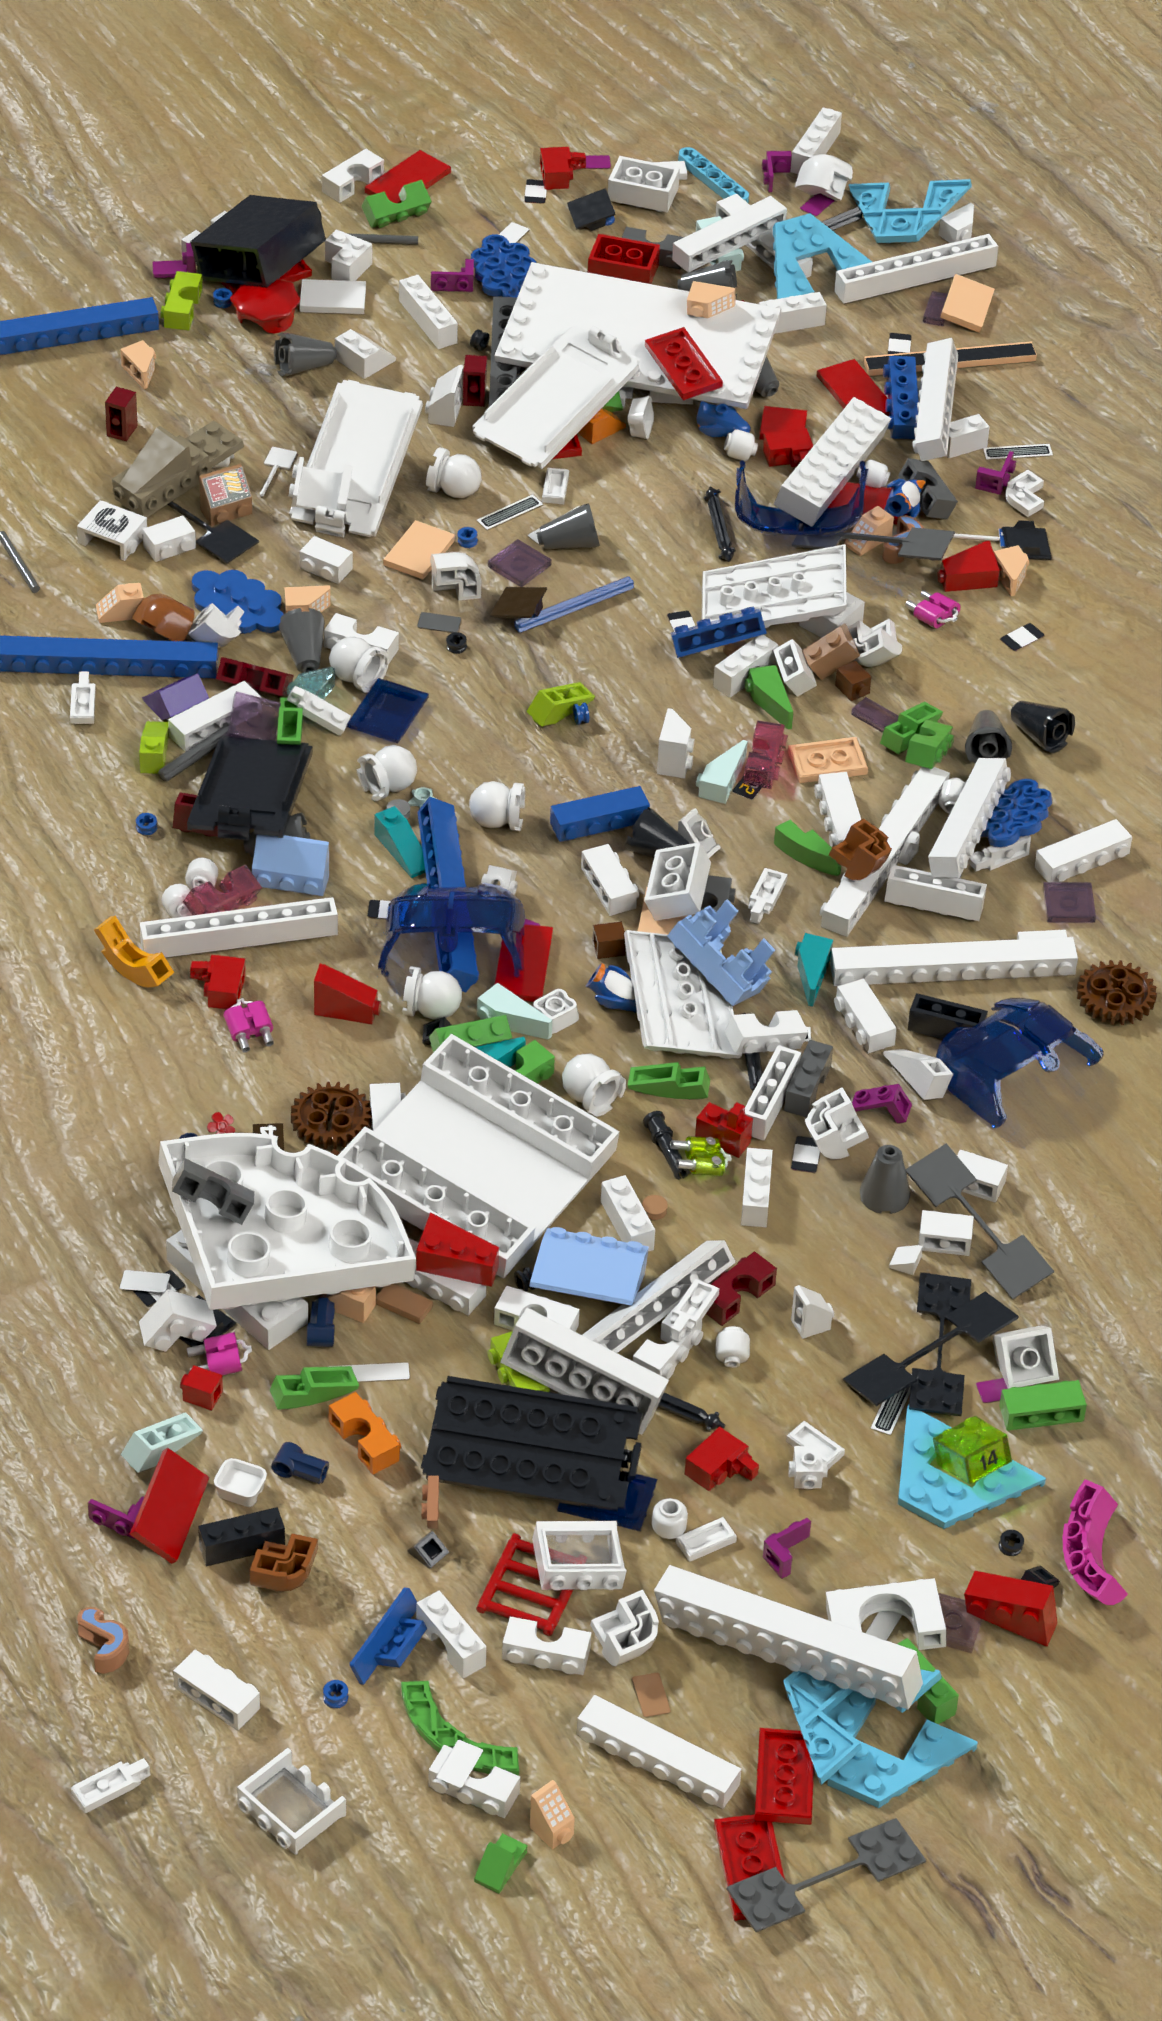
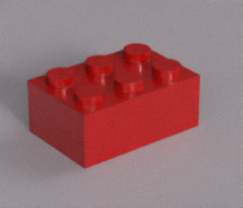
(624, 258)

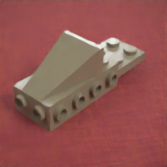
(172, 466)

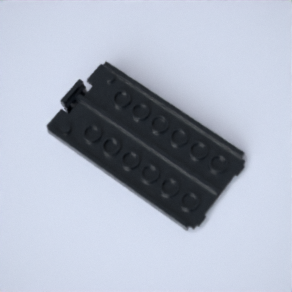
(250, 787)
(533, 1443)

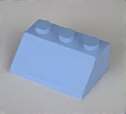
(291, 864)

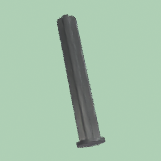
(193, 754)

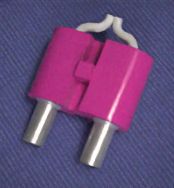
(935, 609)
(249, 1021)
(221, 1353)

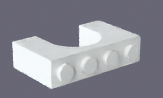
(913, 1599)

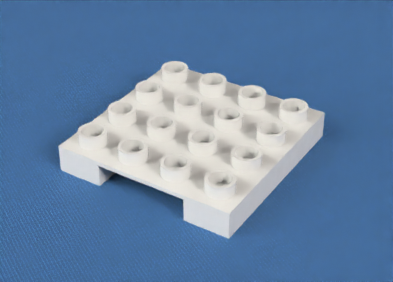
(481, 1151)

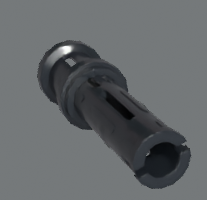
(662, 1136)

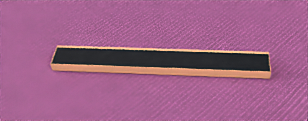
(966, 357)

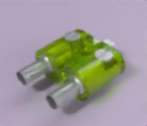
(703, 1156)

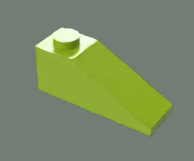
(557, 703)
(153, 747)

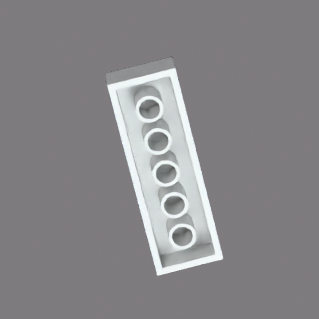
(265, 1321)
(580, 1366)

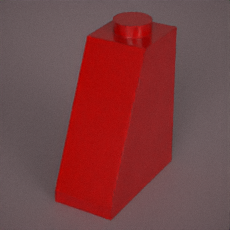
(970, 569)
(344, 997)

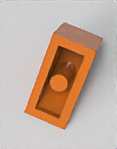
(601, 426)

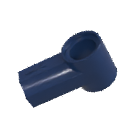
(321, 1327)
(293, 1461)

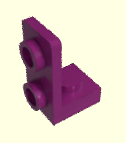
(775, 163)
(166, 269)
(454, 281)
(993, 480)
(890, 1096)
(112, 1518)
(777, 1544)

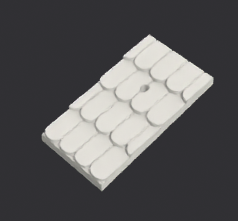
(781, 587)
(675, 1000)

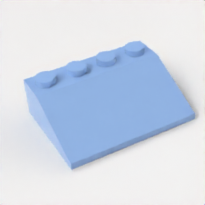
(590, 1266)

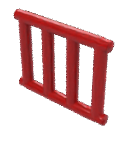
(496, 1583)

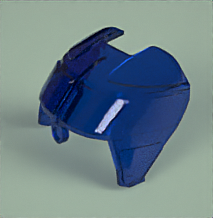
(776, 522)
(475, 910)
(994, 1050)

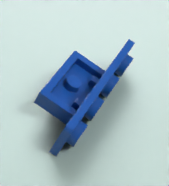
(391, 1638)

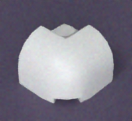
(824, 175)
(456, 572)
(215, 626)
(875, 644)
(835, 1125)
(628, 1629)

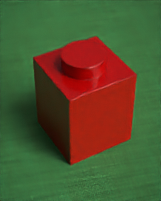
(202, 1387)

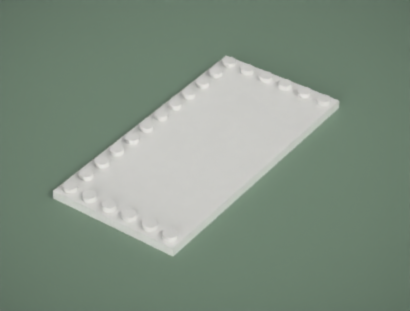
(632, 312)

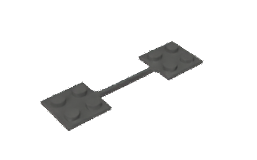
(919, 543)
(1013, 1265)
(771, 1900)

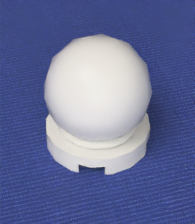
(456, 475)
(358, 662)
(387, 771)
(496, 804)
(433, 994)
(592, 1083)

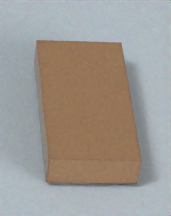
(404, 1302)

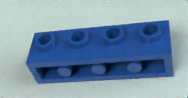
(902, 396)
(719, 632)
(598, 813)

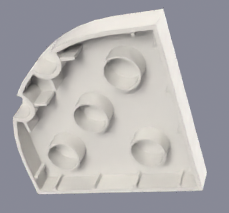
(303, 1233)

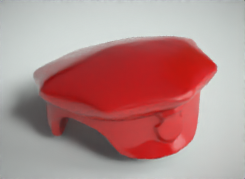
(269, 306)

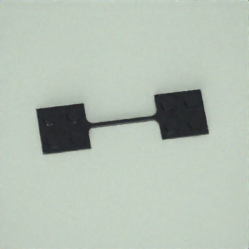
(223, 541)
(885, 1377)
(936, 1389)

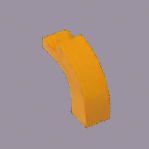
(128, 959)

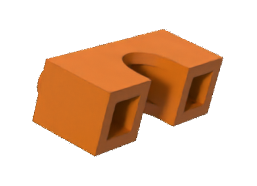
(354, 1416)

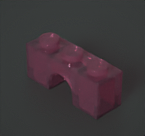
(766, 754)
(238, 887)

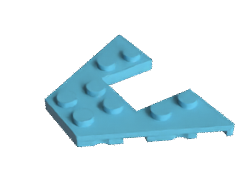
(906, 223)
(805, 238)
(942, 1497)
(825, 1740)
(880, 1776)

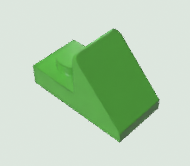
(500, 1862)

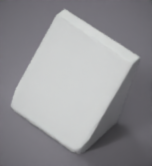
(906, 1259)

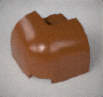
(165, 616)
(862, 850)
(284, 1566)

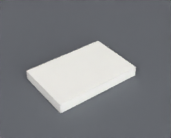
(333, 296)

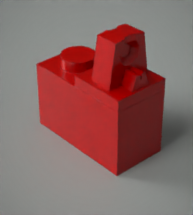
(558, 166)
(786, 447)
(222, 978)
(729, 1127)
(719, 1458)

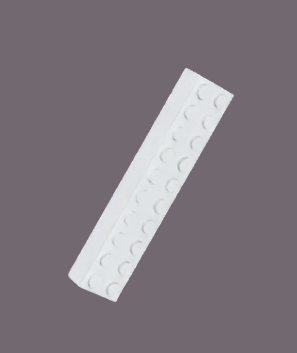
(789, 1637)

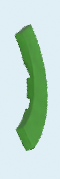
(437, 1732)

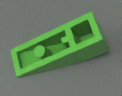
(770, 694)

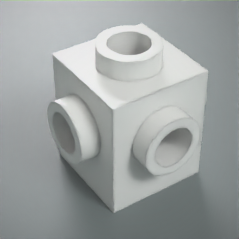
(504, 875)
(807, 1467)

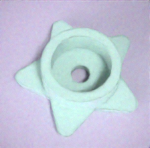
(418, 794)

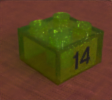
(972, 1449)

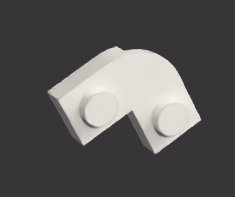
(1021, 490)

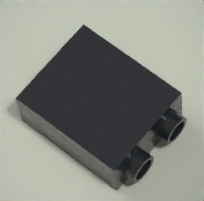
(258, 240)

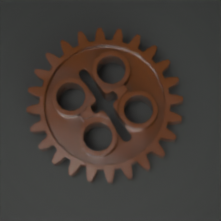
(1116, 992)
(313, 1111)

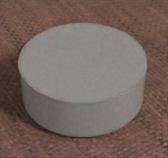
(402, 805)

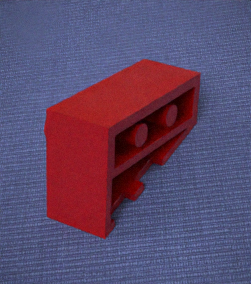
(456, 1253)
(1013, 1604)

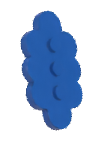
(501, 265)
(234, 589)
(1018, 813)

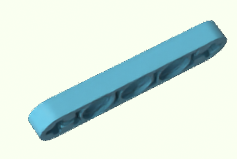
(694, 159)

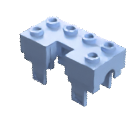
(701, 941)

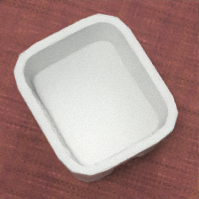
(641, 417)
(558, 1008)
(240, 1481)

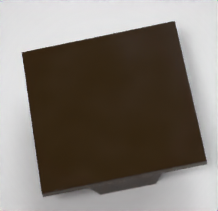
(519, 602)

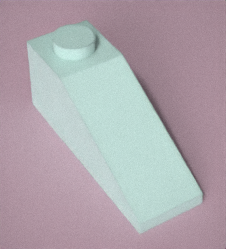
(722, 774)
(520, 1014)
(148, 1443)

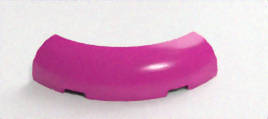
(1084, 1539)

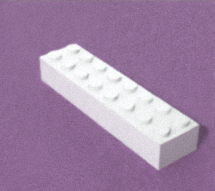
(832, 461)

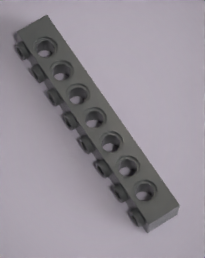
(501, 374)

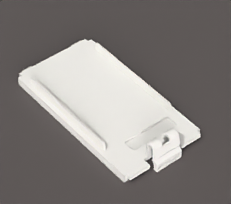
(557, 395)
(371, 433)

